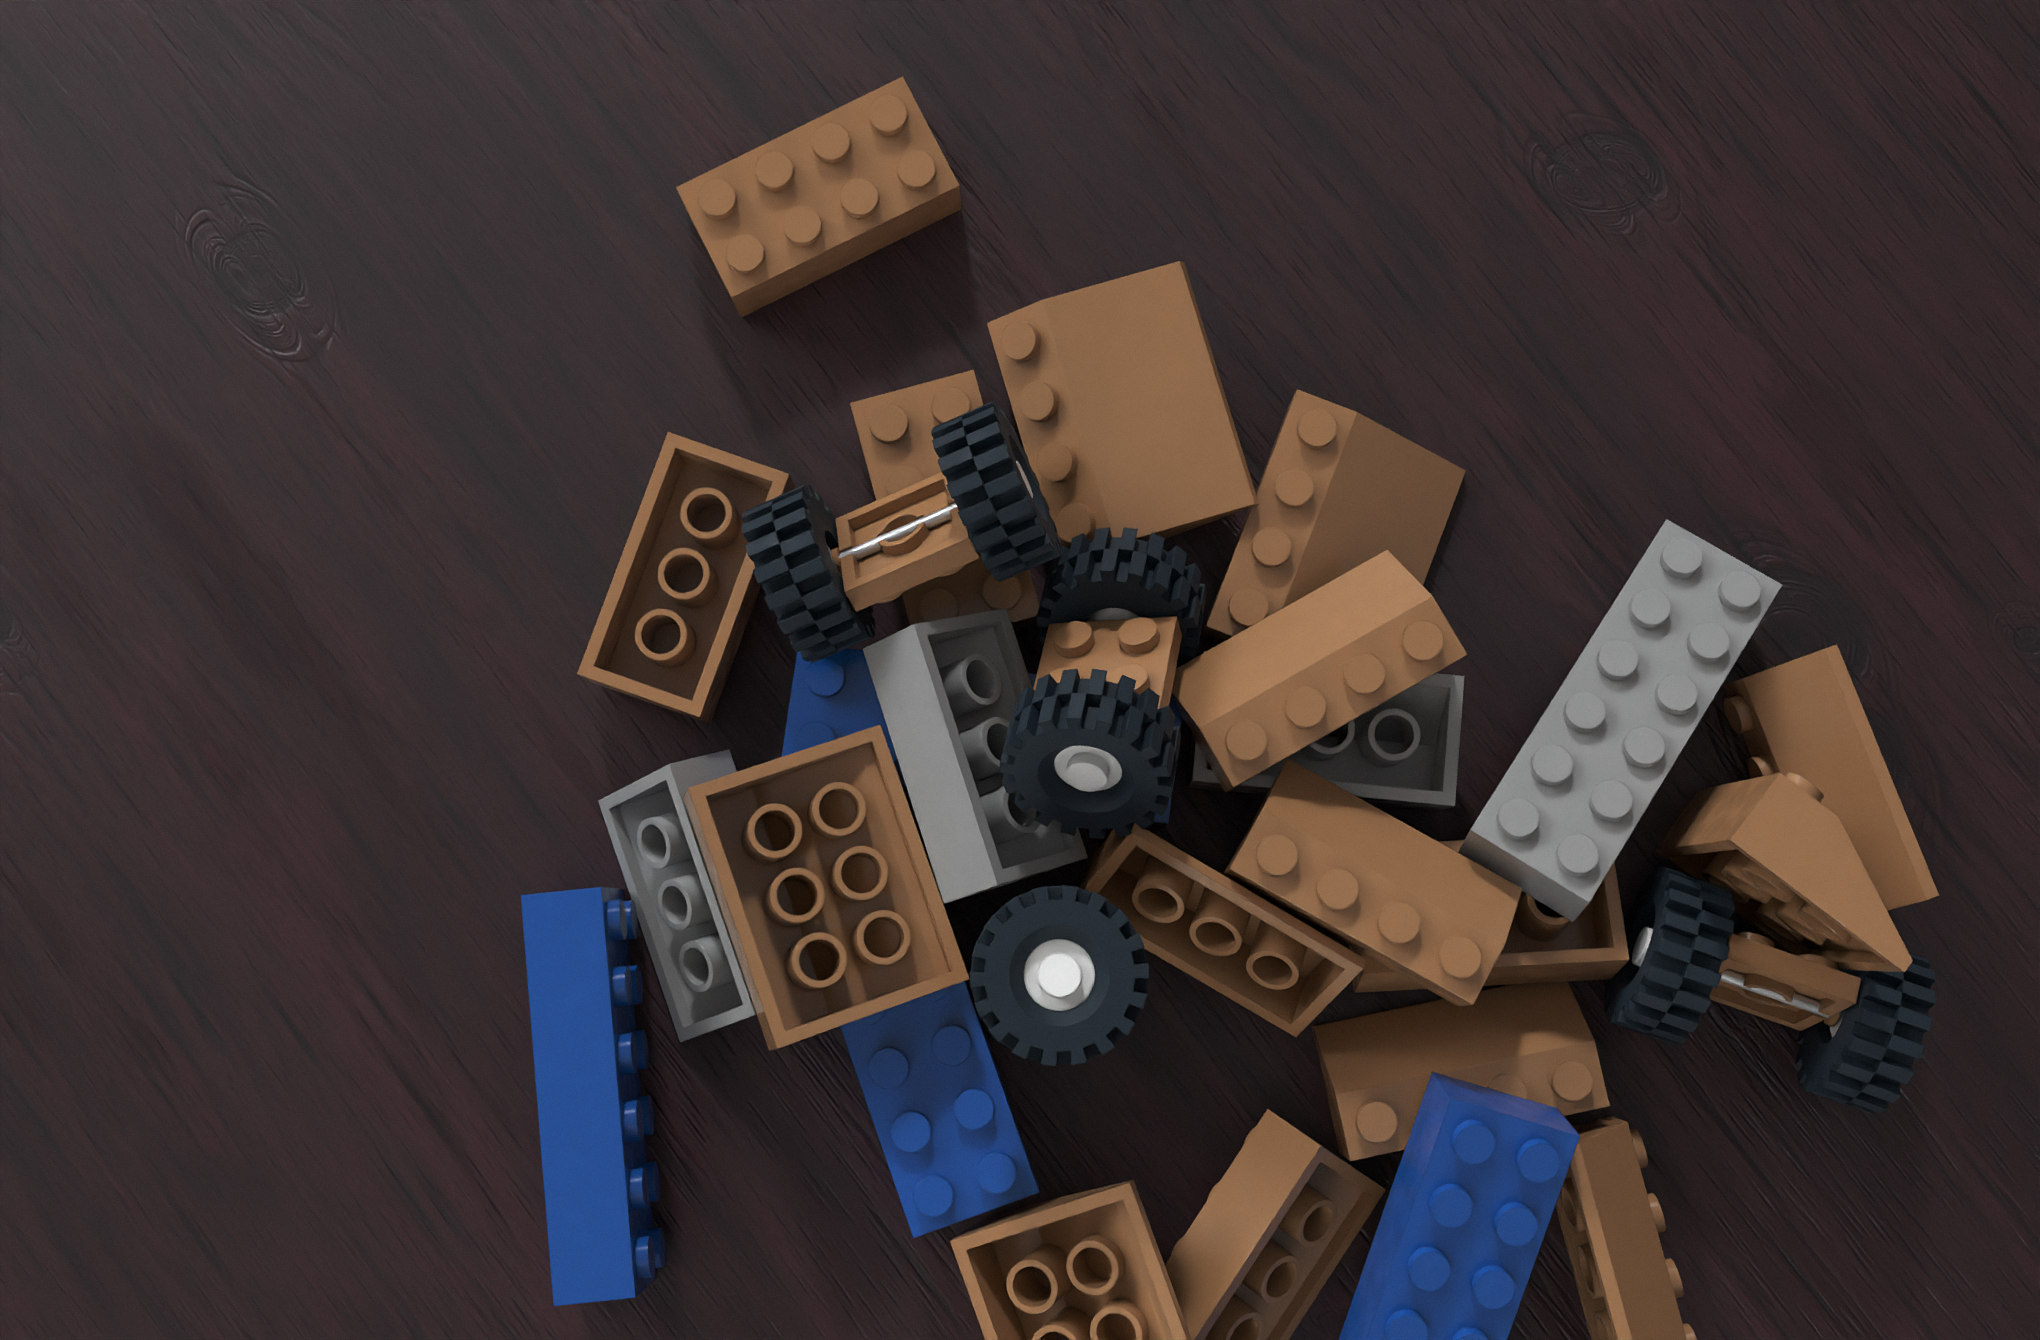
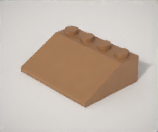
(1123, 407)
(1327, 504)
(1787, 870)
(824, 886)
(1070, 1271)

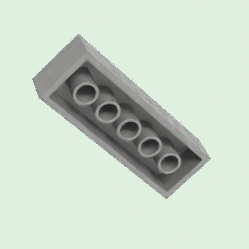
(1619, 720)

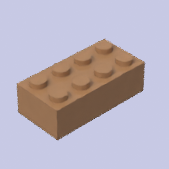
(821, 196)
(900, 453)
(683, 581)

